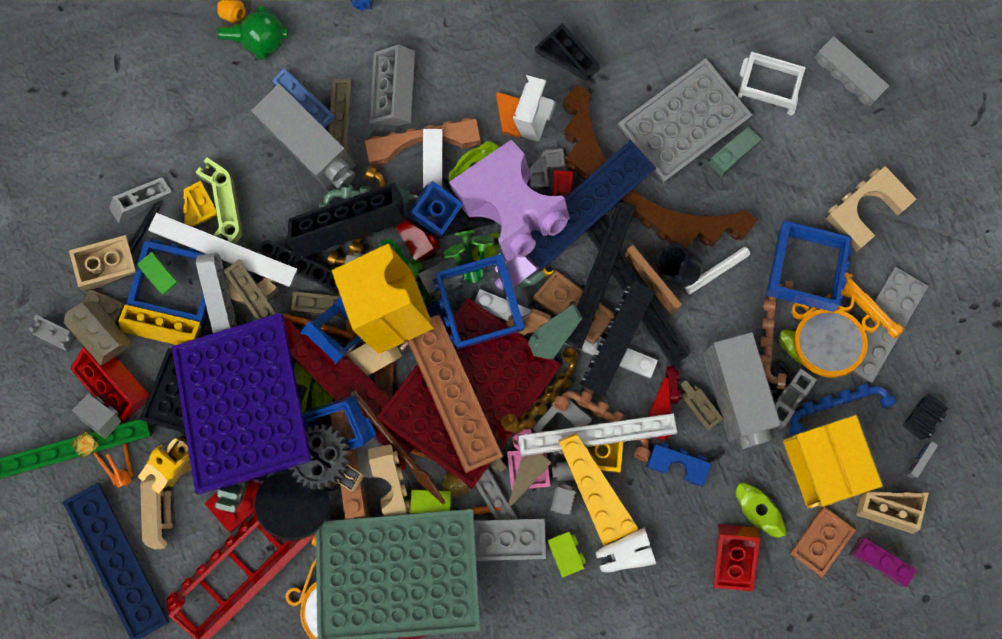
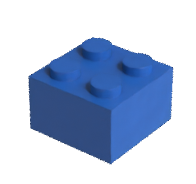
(434, 208)

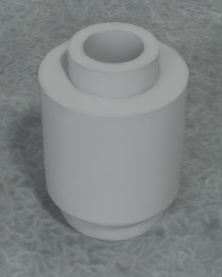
(562, 471)

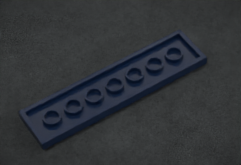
(593, 200)
(116, 562)

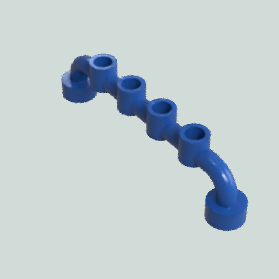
(844, 397)

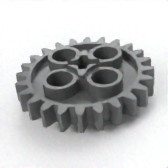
(330, 442)

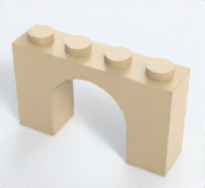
(881, 185)

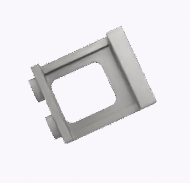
(573, 414)

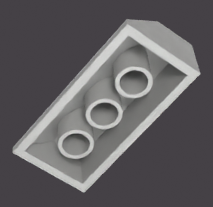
(392, 86)

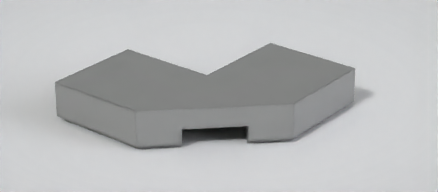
(548, 160)

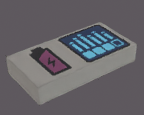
(921, 460)

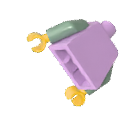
(522, 271)

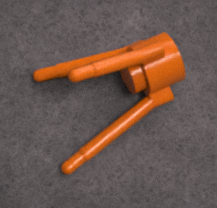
(119, 478)

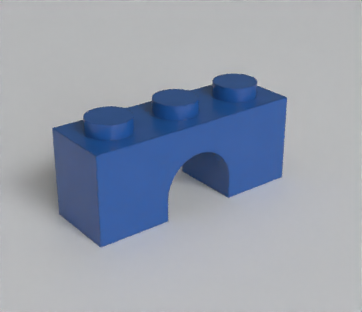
(695, 468)

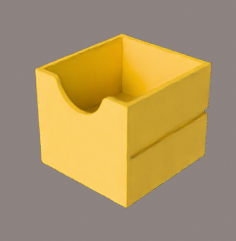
(382, 299)
(832, 462)

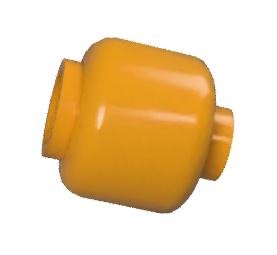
(231, 10)

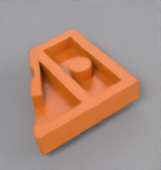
(507, 107)

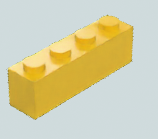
(158, 325)

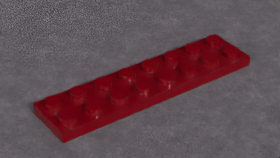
(342, 380)

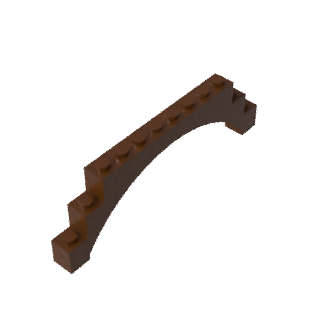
(668, 224)

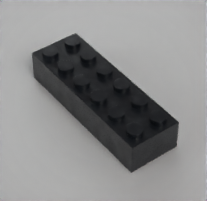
(346, 220)
(616, 343)

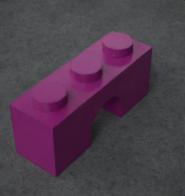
(880, 559)

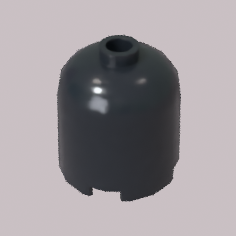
(678, 265)

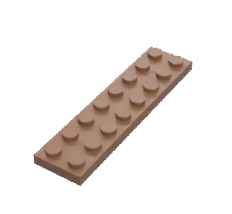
(454, 397)

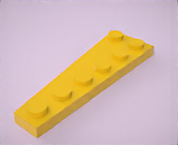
(603, 504)

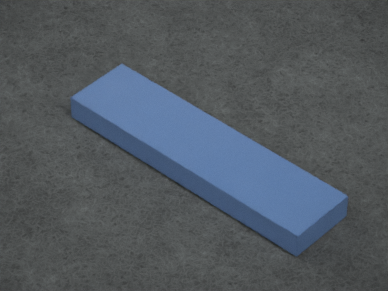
(304, 97)

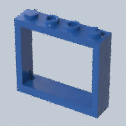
(817, 236)
(497, 260)
(139, 275)

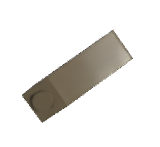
(529, 470)

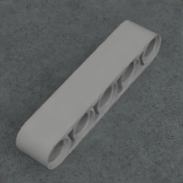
(215, 292)

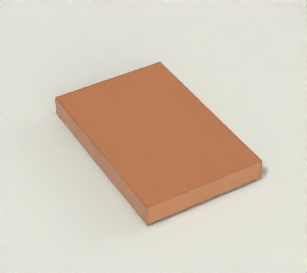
(822, 541)

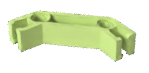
(225, 201)

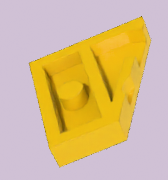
(198, 205)

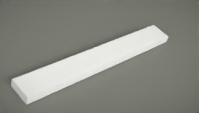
(228, 251)
(600, 434)

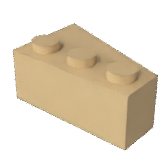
(895, 510)

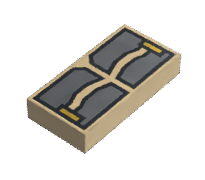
(351, 477)

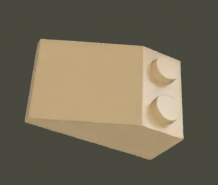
(102, 262)

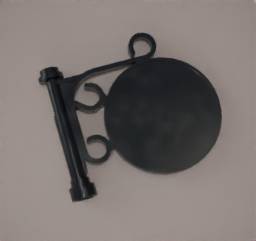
(288, 507)

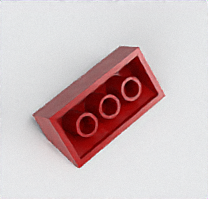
(110, 383)

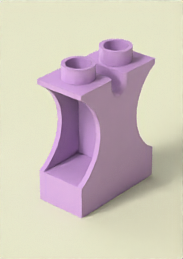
(500, 192)

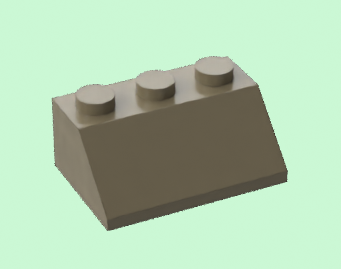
(96, 331)

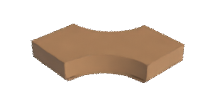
(531, 321)

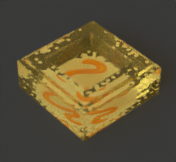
(84, 444)

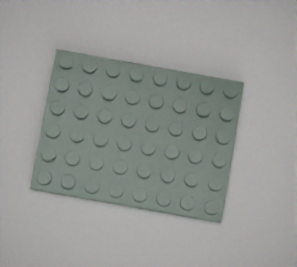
(397, 576)

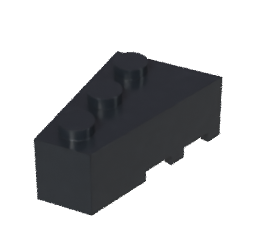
(567, 52)

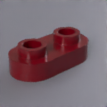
(673, 376)

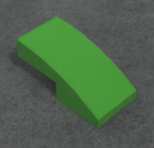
(157, 273)

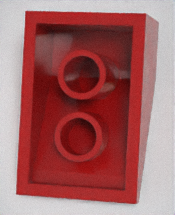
(736, 557)

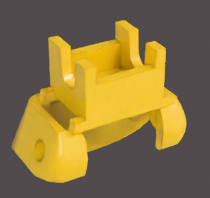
(164, 467)

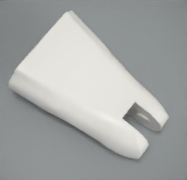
(627, 552)

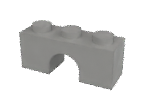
(792, 394)

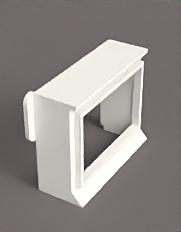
(773, 64)
(533, 109)

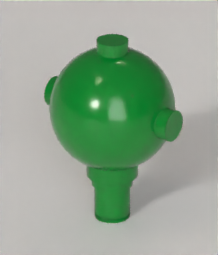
(258, 32)

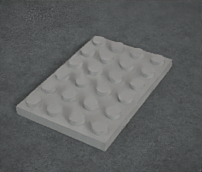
(685, 120)

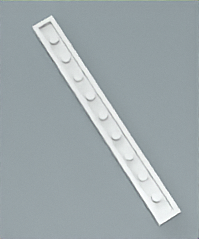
(631, 361)

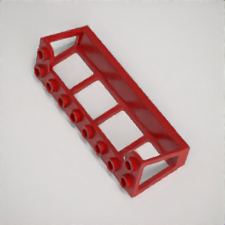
(255, 581)

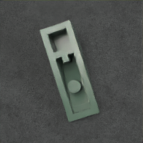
(734, 151)
(553, 334)

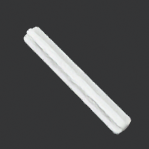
(718, 269)

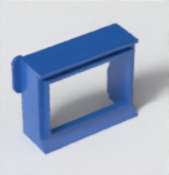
(326, 343)
(361, 426)

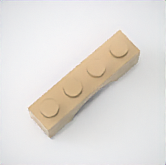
(383, 465)

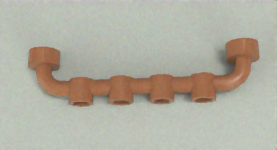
(767, 340)
(600, 410)

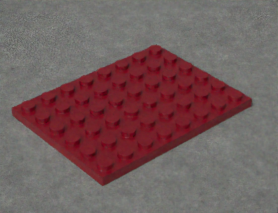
(501, 375)

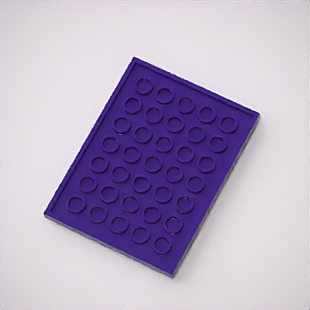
(240, 404)

